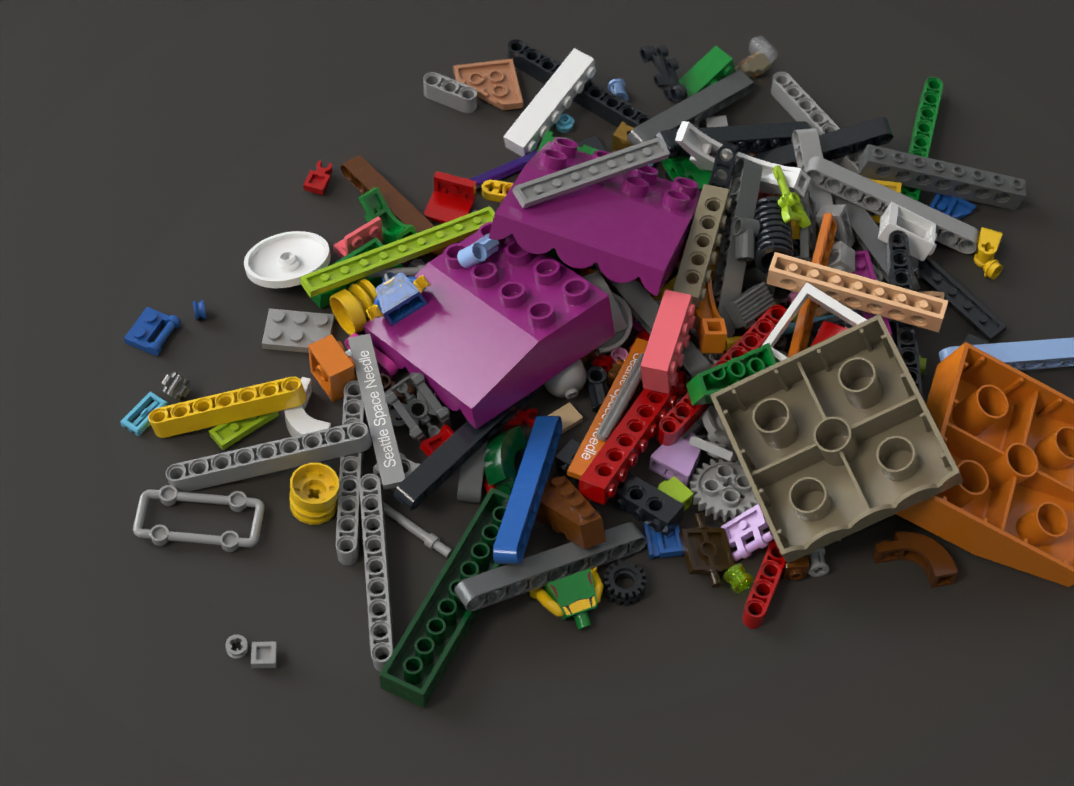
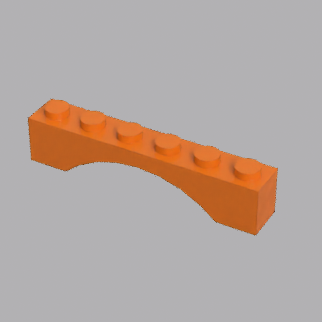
(709, 324)

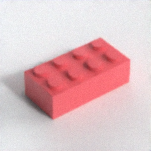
(667, 342)

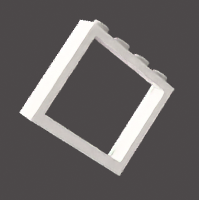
(821, 299)

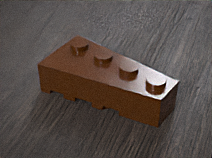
(570, 513)

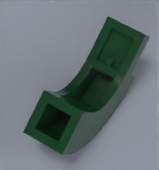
(500, 459)

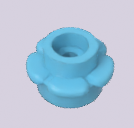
(565, 123)

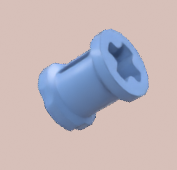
(619, 88)

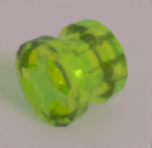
(738, 578)

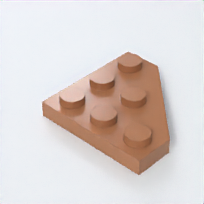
(494, 82)

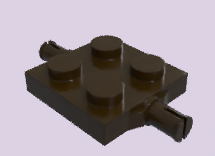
(706, 550)

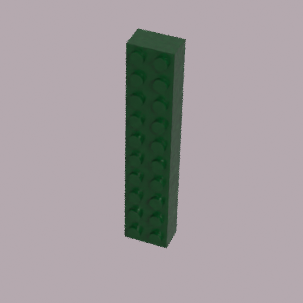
(442, 617)

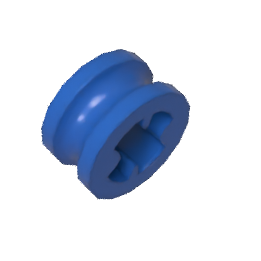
(199, 309)

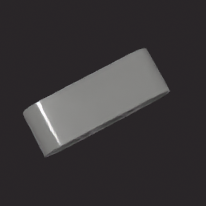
(450, 92)

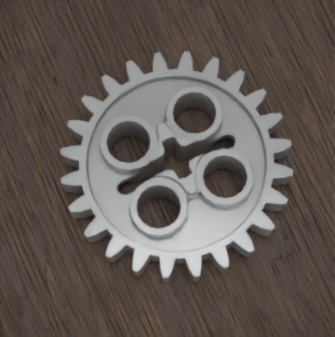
(722, 489)

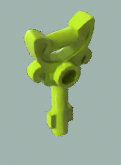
(790, 202)

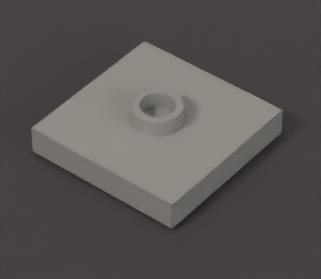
(715, 450)

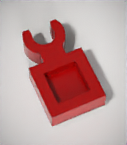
(318, 180)
(520, 418)

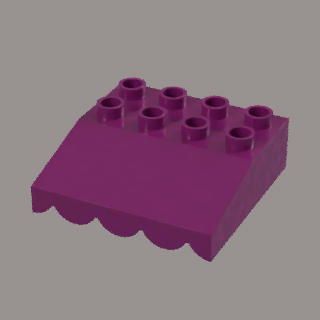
(624, 224)
(495, 327)

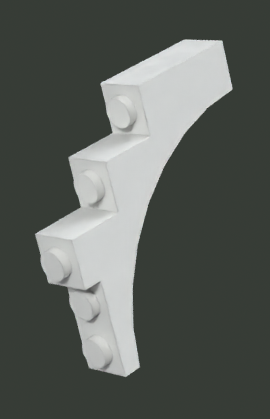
(703, 154)

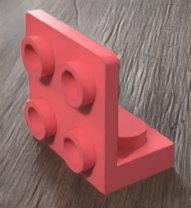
(359, 237)

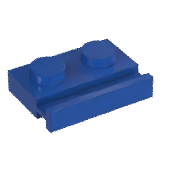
(661, 545)

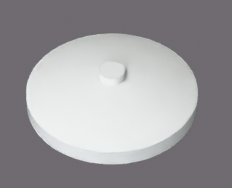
(285, 258)

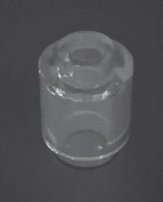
(761, 44)

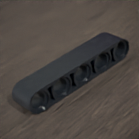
(724, 164)

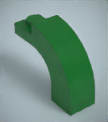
(375, 206)

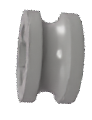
(234, 639)

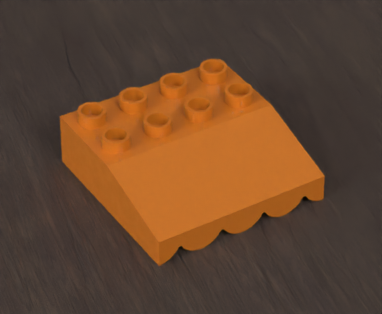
(1015, 466)

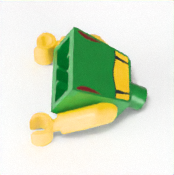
(572, 596)

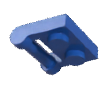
(147, 327)

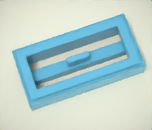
(142, 421)

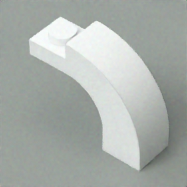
(298, 421)

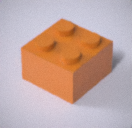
(331, 366)

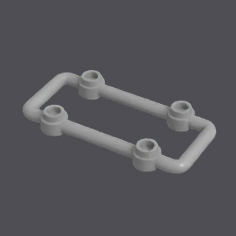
(228, 540)

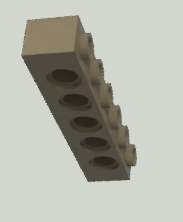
(710, 199)

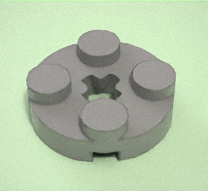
(714, 426)

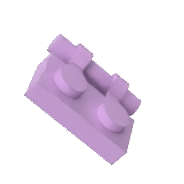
(745, 526)

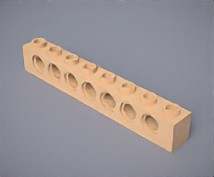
(859, 292)

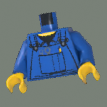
(398, 297)

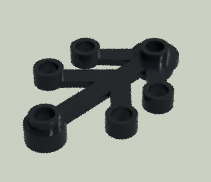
(667, 72)

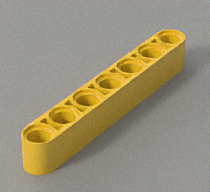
(227, 407)

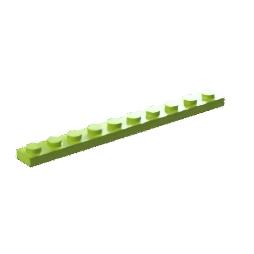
(395, 253)

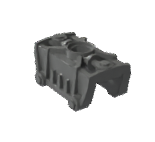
(425, 398)

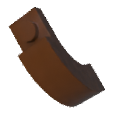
(921, 550)

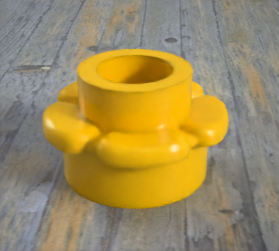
(992, 269)

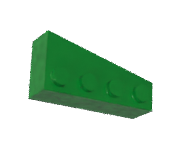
(728, 373)

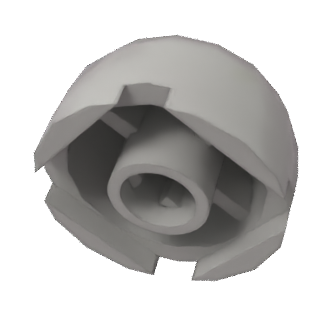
(568, 381)

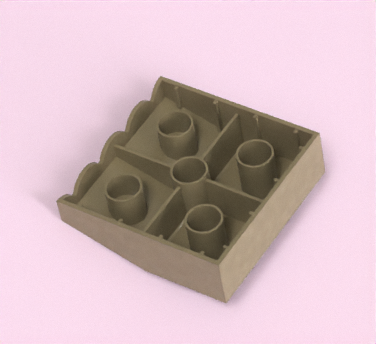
(835, 439)

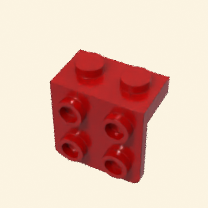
(451, 197)

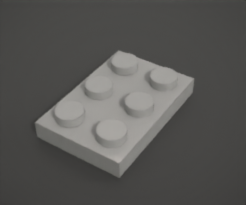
(295, 329)

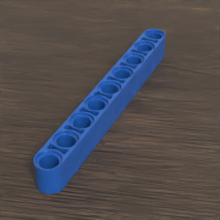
(527, 490)

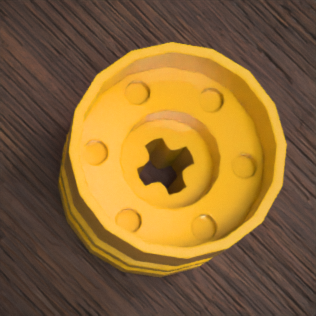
(351, 306)
(314, 493)

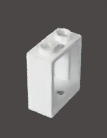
(918, 229)

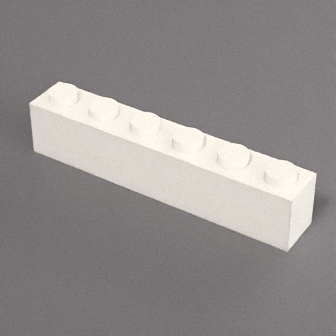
(550, 103)

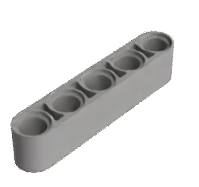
(806, 146)

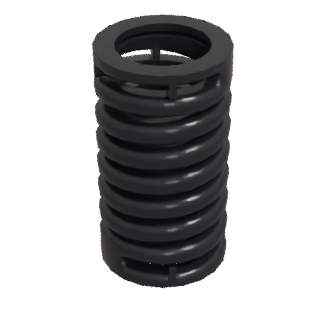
(773, 234)

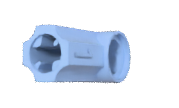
(477, 251)

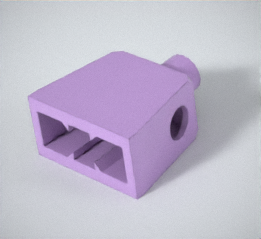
(676, 460)

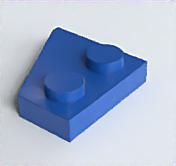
(952, 206)

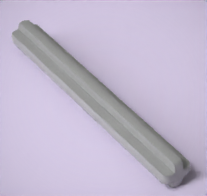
(620, 401)

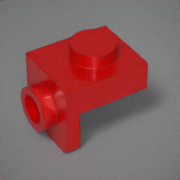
(430, 445)

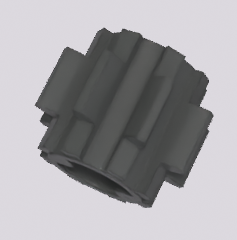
(176, 385)

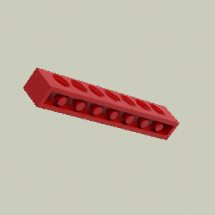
(628, 441)

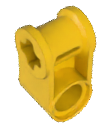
(987, 246)

